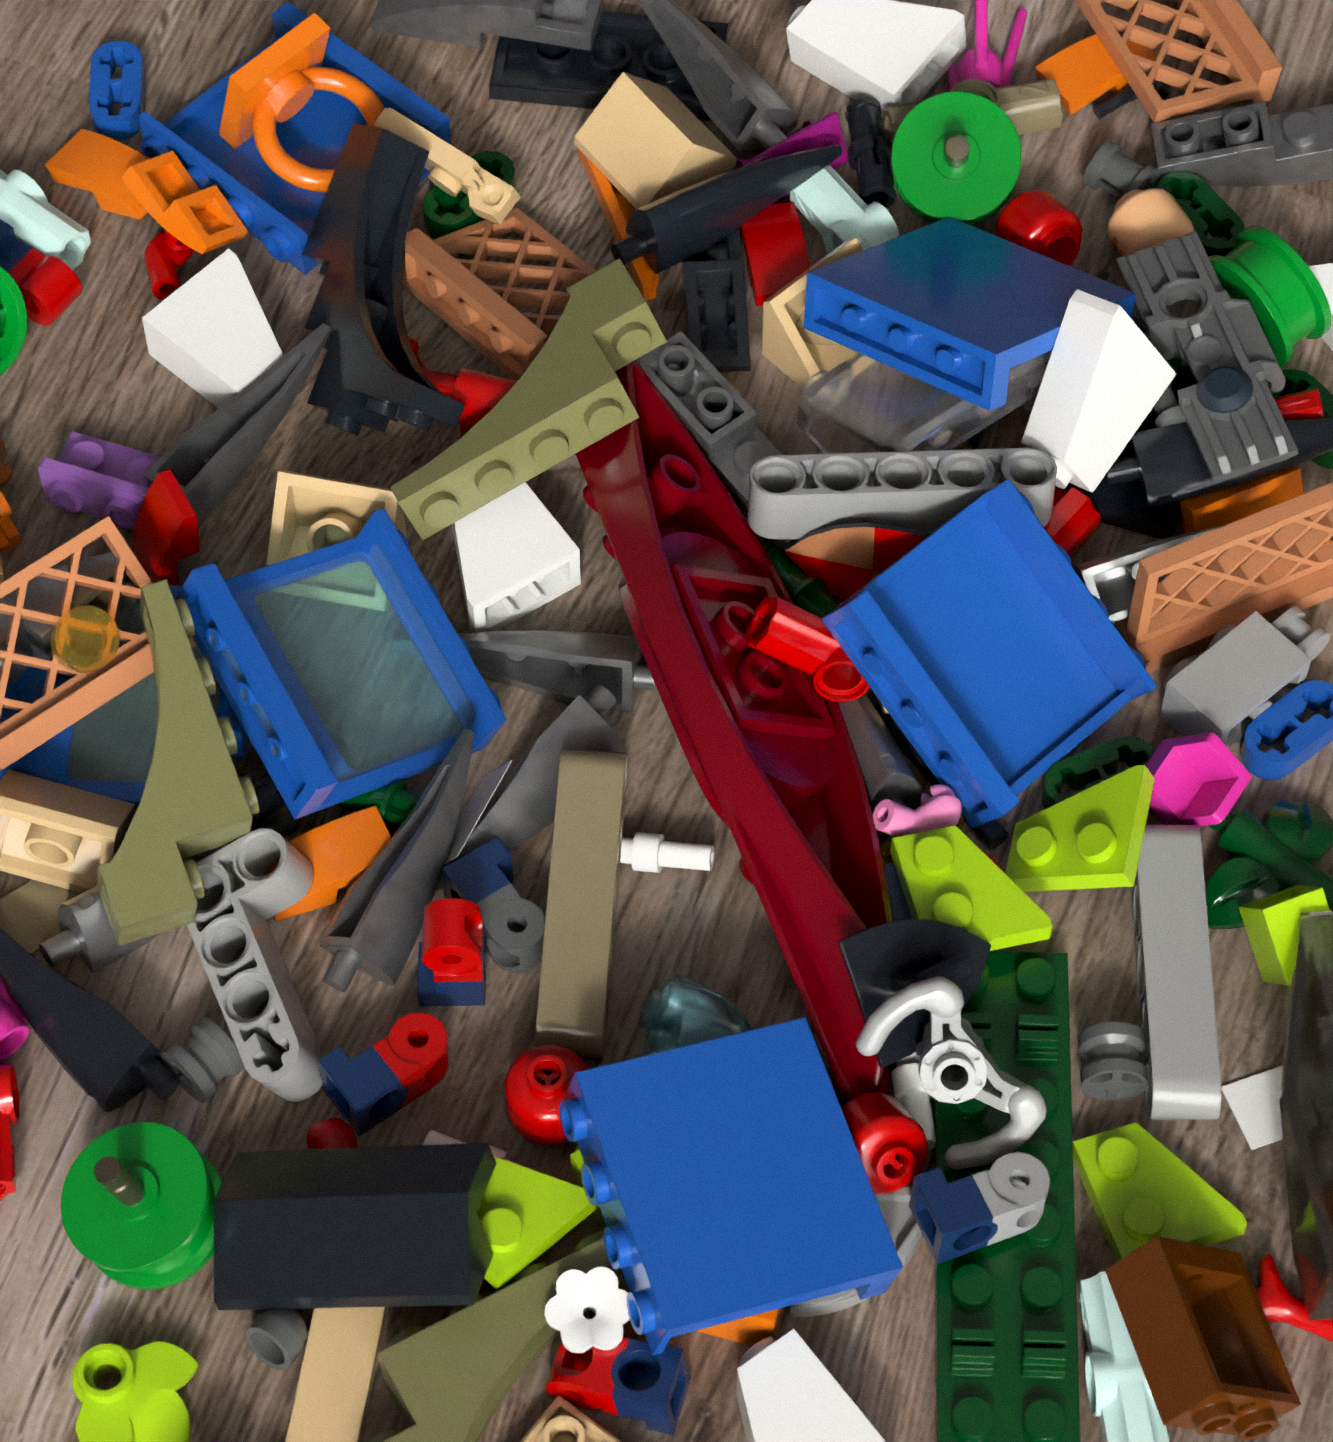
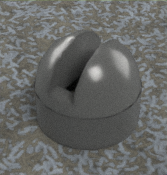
(277, 1337)

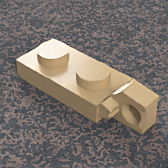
(455, 170)

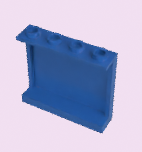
(315, 136)
(949, 306)
(989, 651)
(727, 1181)

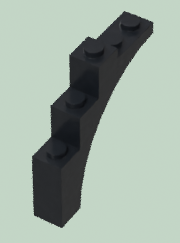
(361, 245)

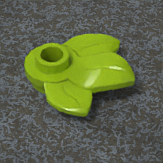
(144, 1401)

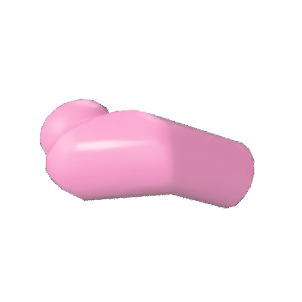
(934, 813)

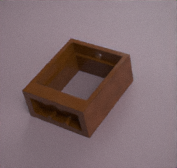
(1202, 1338)

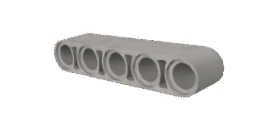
(889, 488)
(1175, 976)

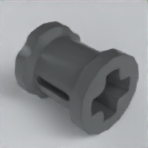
(1118, 172)

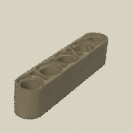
(582, 901)

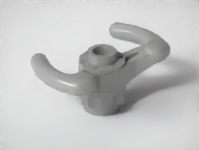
(956, 1067)

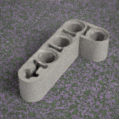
(260, 972)

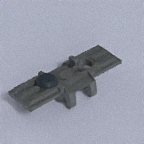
(1226, 351)

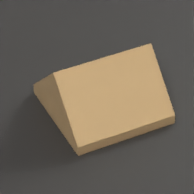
(649, 142)
(784, 339)
(323, 511)
(58, 831)

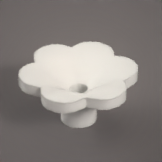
(588, 1292)

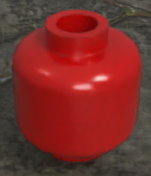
(1041, 225)
(535, 1089)
(887, 1140)

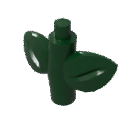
(1268, 858)

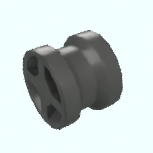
(203, 1059)
(1113, 1061)

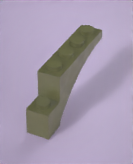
(550, 413)
(190, 792)
(466, 1364)

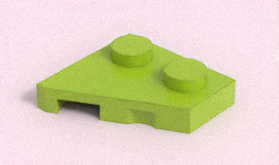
(1085, 838)
(961, 886)
(1149, 1192)
(525, 1216)

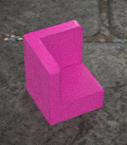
(1195, 780)

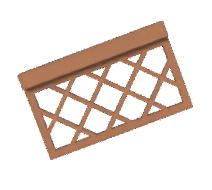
(1230, 44)
(486, 312)
(1179, 622)
(85, 691)

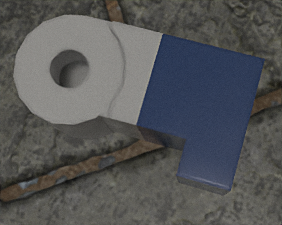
(979, 1207)

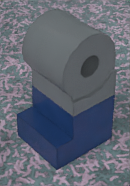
(510, 923)

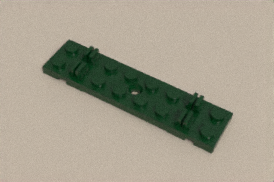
(1012, 1306)

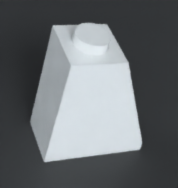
(876, 46)
(213, 332)
(1094, 390)
(512, 559)
(794, 1398)

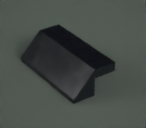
(352, 1227)

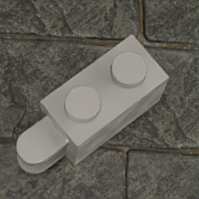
(1241, 675)

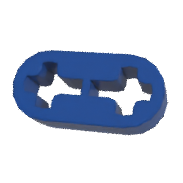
(106, 90)
(1285, 720)

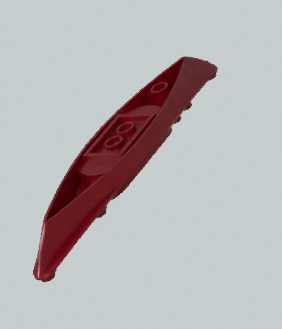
(750, 726)

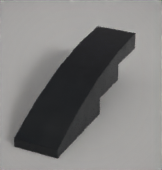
(717, 304)

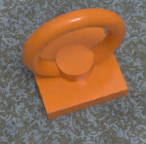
(278, 87)

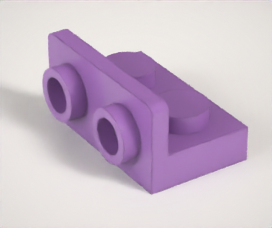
(97, 479)

